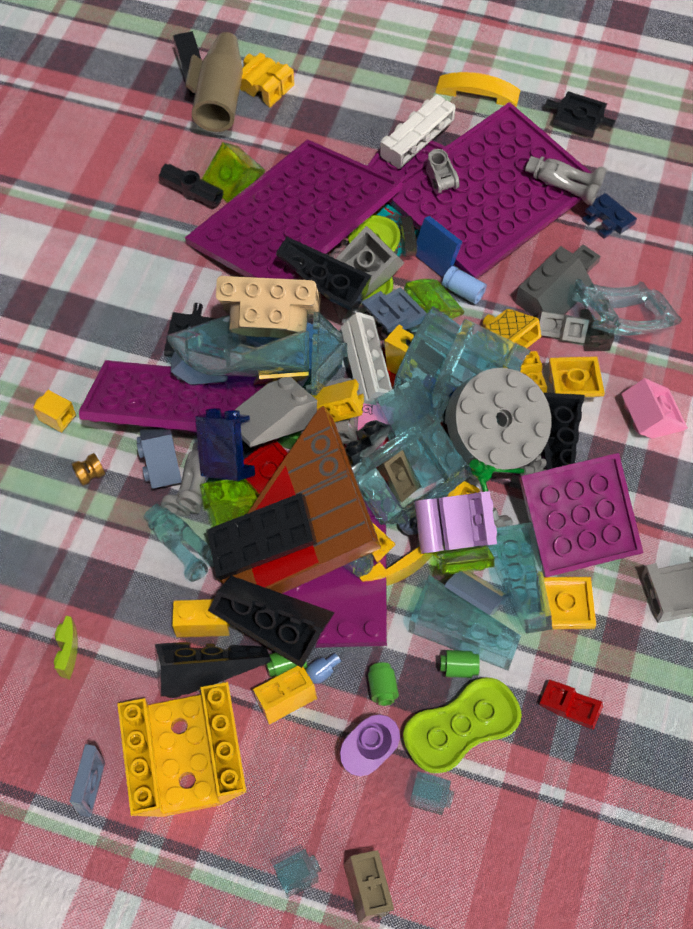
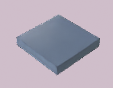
(87, 781)

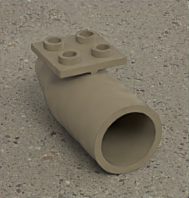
(216, 84)

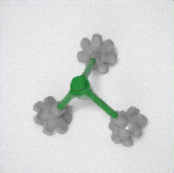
(482, 473)

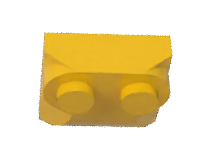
(576, 376)

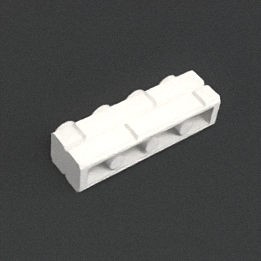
(417, 131)
(366, 356)

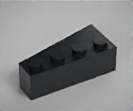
(564, 432)

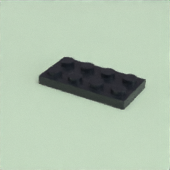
(261, 536)

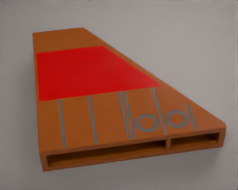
(337, 509)

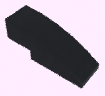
(186, 47)

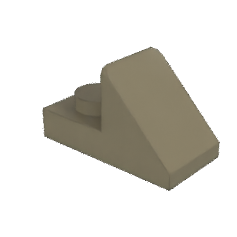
(399, 476)

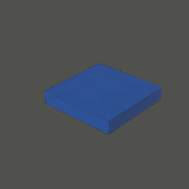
(437, 246)

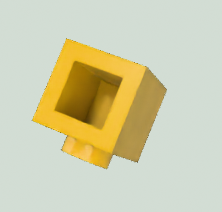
(54, 410)

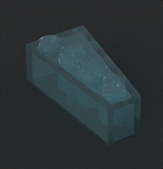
(522, 575)
(462, 626)

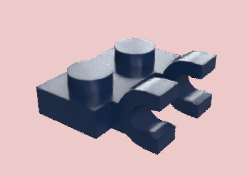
(612, 213)

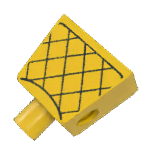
(514, 326)

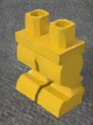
(266, 76)

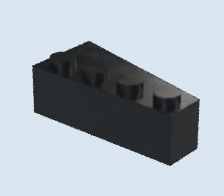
(272, 618)

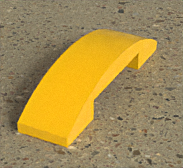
(478, 84)
(399, 570)

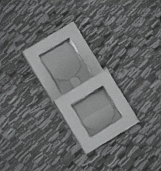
(563, 326)

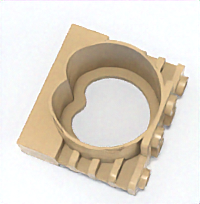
(267, 305)

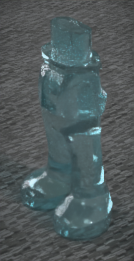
(171, 531)

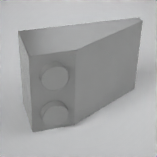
(371, 256)
(276, 411)

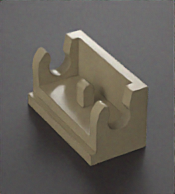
(368, 886)

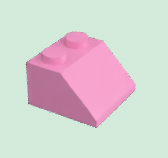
(653, 409)

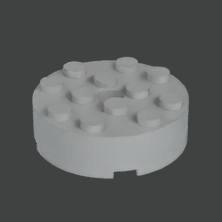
(521, 414)

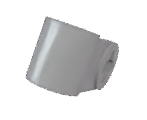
(441, 171)

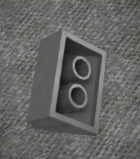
(552, 284)

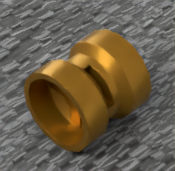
(94, 467)

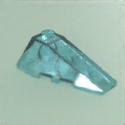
(326, 352)

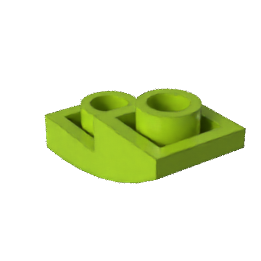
(67, 639)

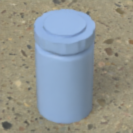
(464, 284)

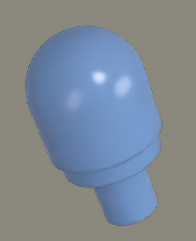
(322, 669)

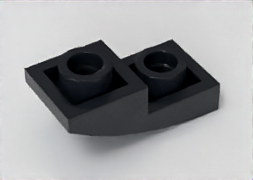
(369, 440)

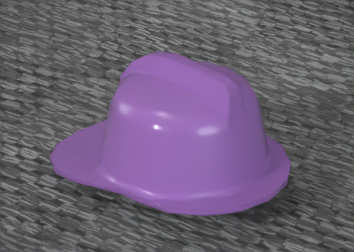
(369, 745)

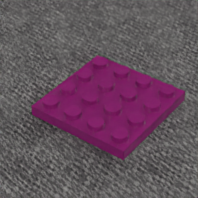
(581, 514)

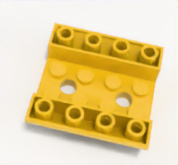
(160, 758)

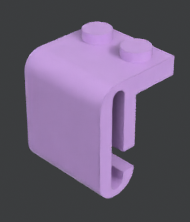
(455, 522)

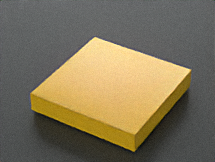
(571, 602)

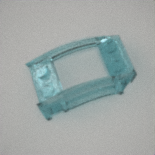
(608, 321)
(482, 342)
(439, 449)

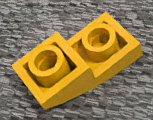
(533, 369)

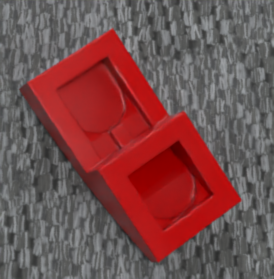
(571, 705)

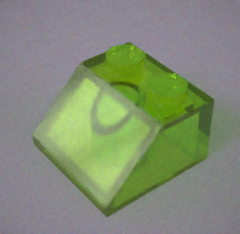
(232, 170)

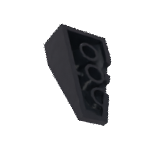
(333, 278)
(187, 669)

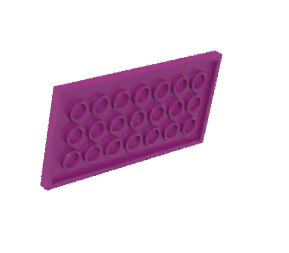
(156, 398)

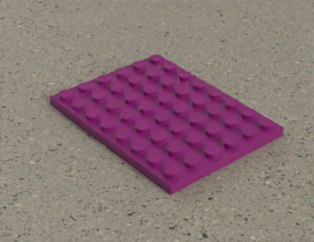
(305, 197)
(496, 198)

